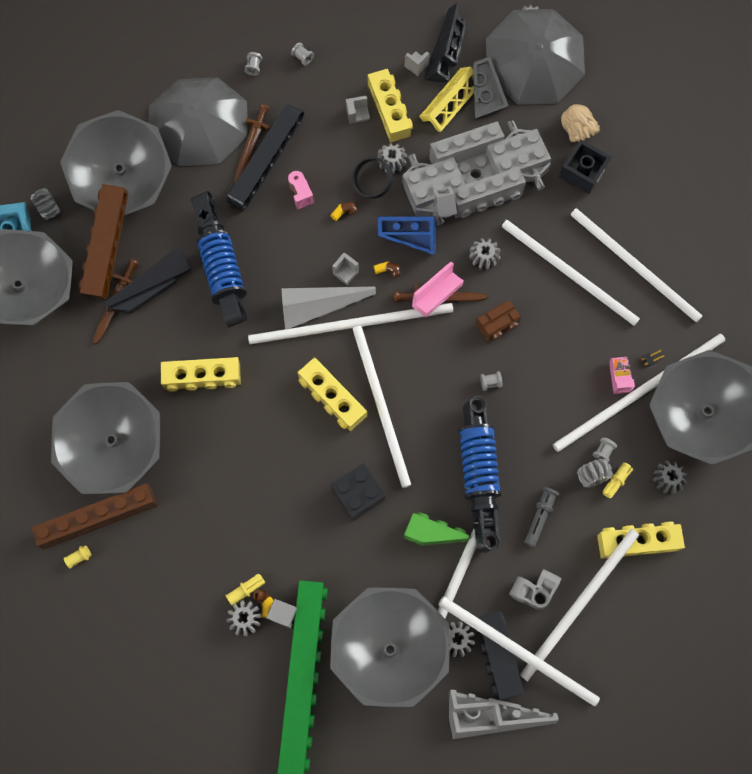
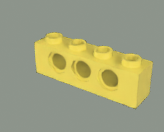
(384, 81)
(172, 369)
(315, 370)
(672, 541)

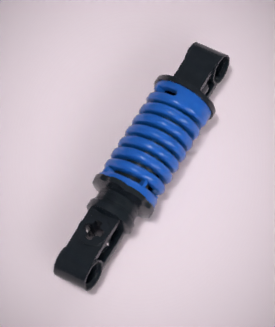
(219, 261)
(480, 473)

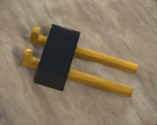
(648, 359)

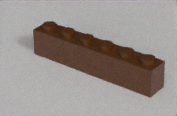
(104, 241)
(94, 516)

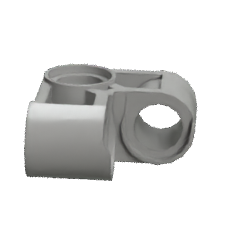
(525, 591)

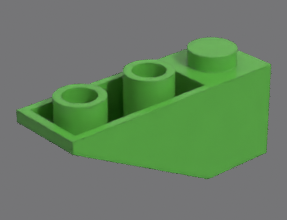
(428, 532)

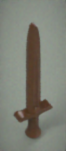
(256, 128)
(456, 296)
(108, 315)

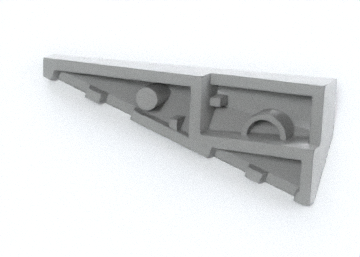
(309, 303)
(480, 716)

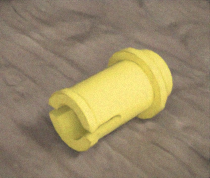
(77, 557)

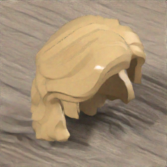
(579, 123)

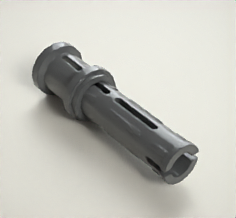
(545, 506)

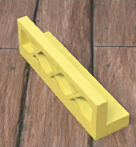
(445, 96)

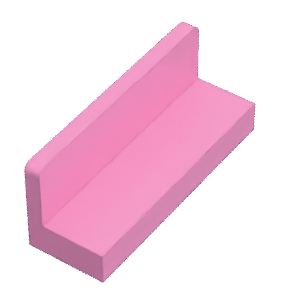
(436, 290)

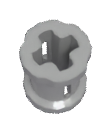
(302, 53)
(252, 66)
(491, 381)
(605, 449)

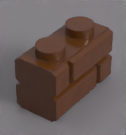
(498, 320)

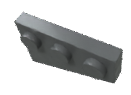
(487, 89)

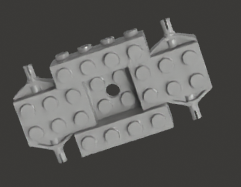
(501, 164)

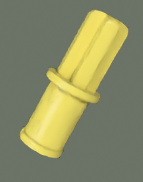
(617, 480)
(245, 589)

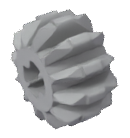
(387, 155)
(484, 260)
(595, 473)
(237, 617)
(463, 643)

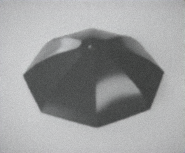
(536, 56)
(199, 121)
(119, 153)
(32, 277)
(705, 407)
(105, 438)
(390, 647)

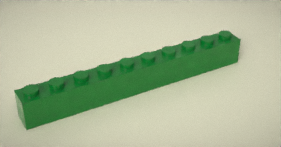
(302, 678)

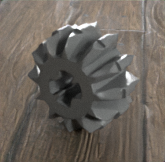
(45, 203)
(676, 475)

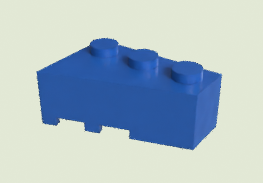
(410, 230)

